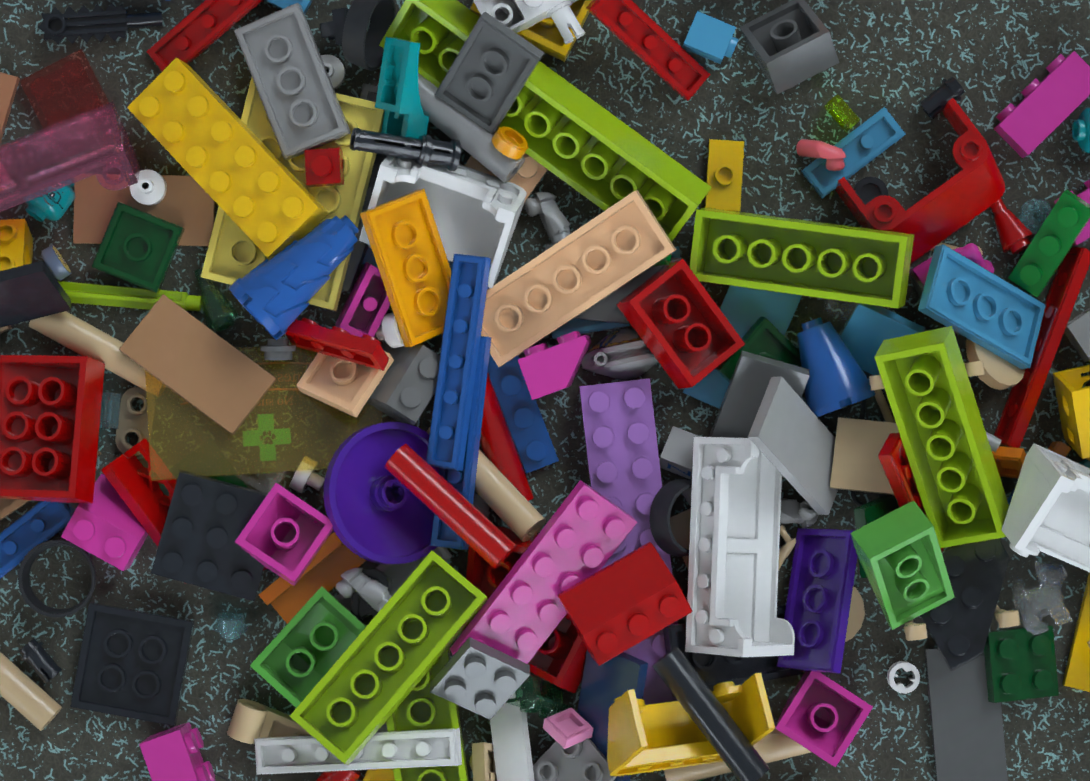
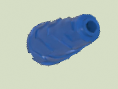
(283, 285)

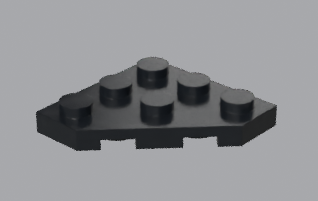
(964, 622)

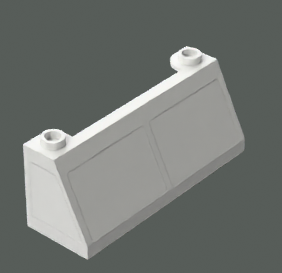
(1051, 508)
(735, 552)

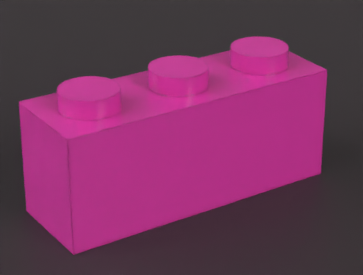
(1045, 104)

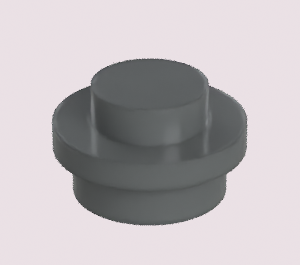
(278, 349)

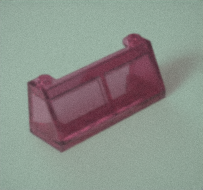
(66, 154)

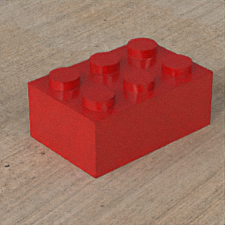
(680, 324)

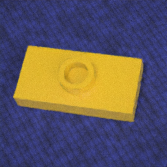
(724, 174)

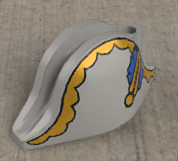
(619, 356)

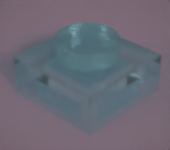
(110, 410)

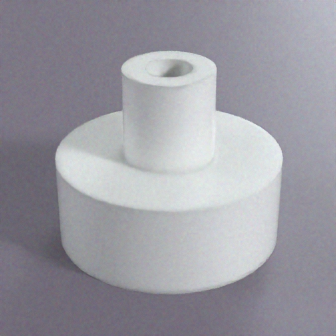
(336, 70)
(154, 193)
(390, 332)
(304, 478)

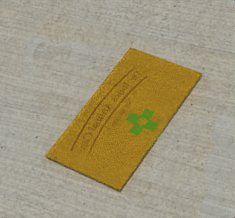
(279, 435)

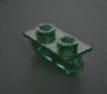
(539, 697)

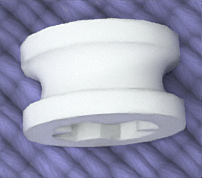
(899, 687)

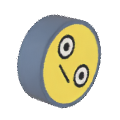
(55, 262)

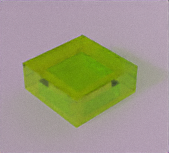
(841, 113)

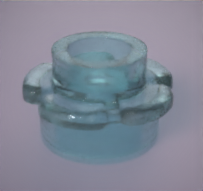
(1029, 208)
(230, 625)

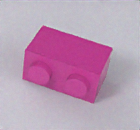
(365, 304)

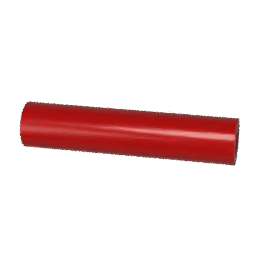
(499, 445)
(450, 506)

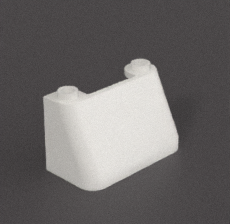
(469, 207)

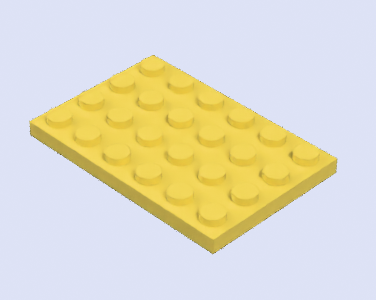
(234, 254)

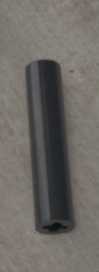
(710, 716)

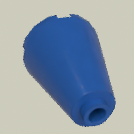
(834, 373)

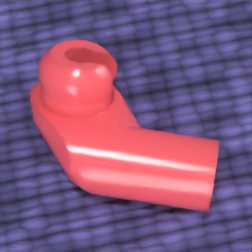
(818, 149)

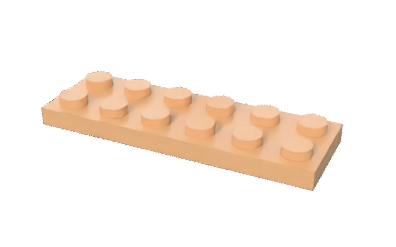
(572, 276)

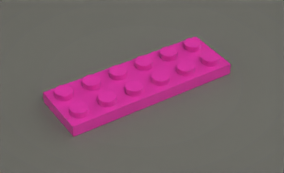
(564, 553)

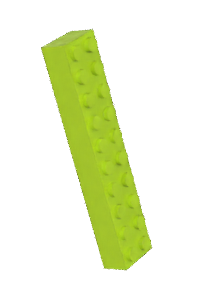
(562, 124)

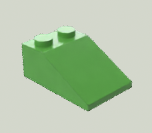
(903, 564)
(308, 646)

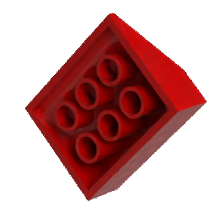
(49, 427)

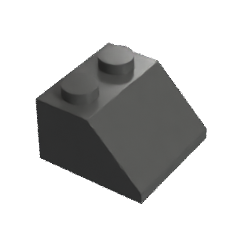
(790, 44)
(407, 383)

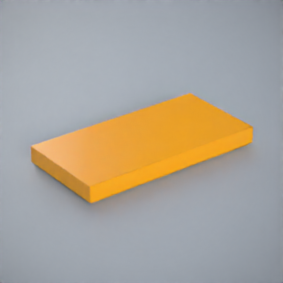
(410, 264)

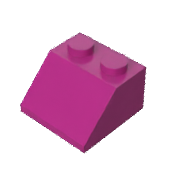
(106, 527)
(285, 534)
(822, 716)

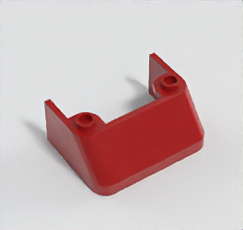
(946, 207)

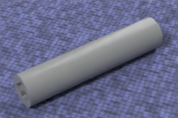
(472, 136)

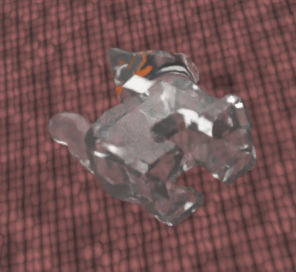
(1041, 600)

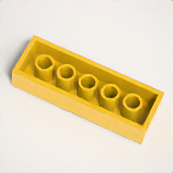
(227, 159)

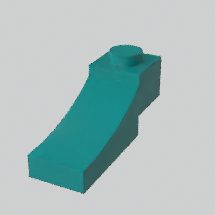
(400, 90)

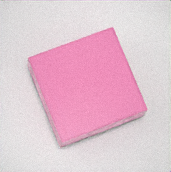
(568, 728)

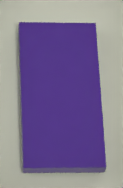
(820, 599)

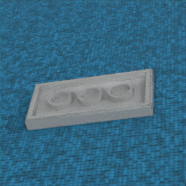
(292, 81)
(796, 444)

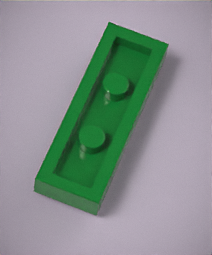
(1051, 243)

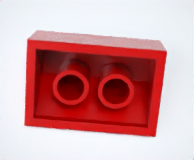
(624, 603)

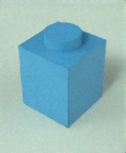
(710, 38)

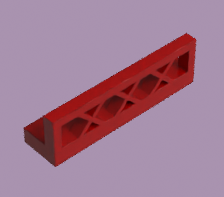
(138, 491)

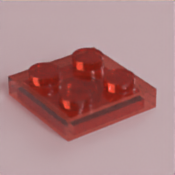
(64, 89)

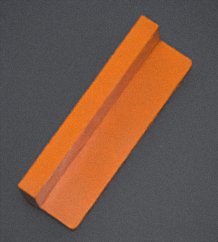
(323, 571)

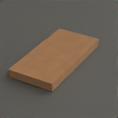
(183, 205)
(197, 364)

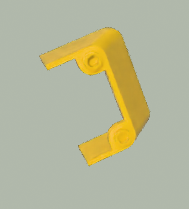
(666, 737)

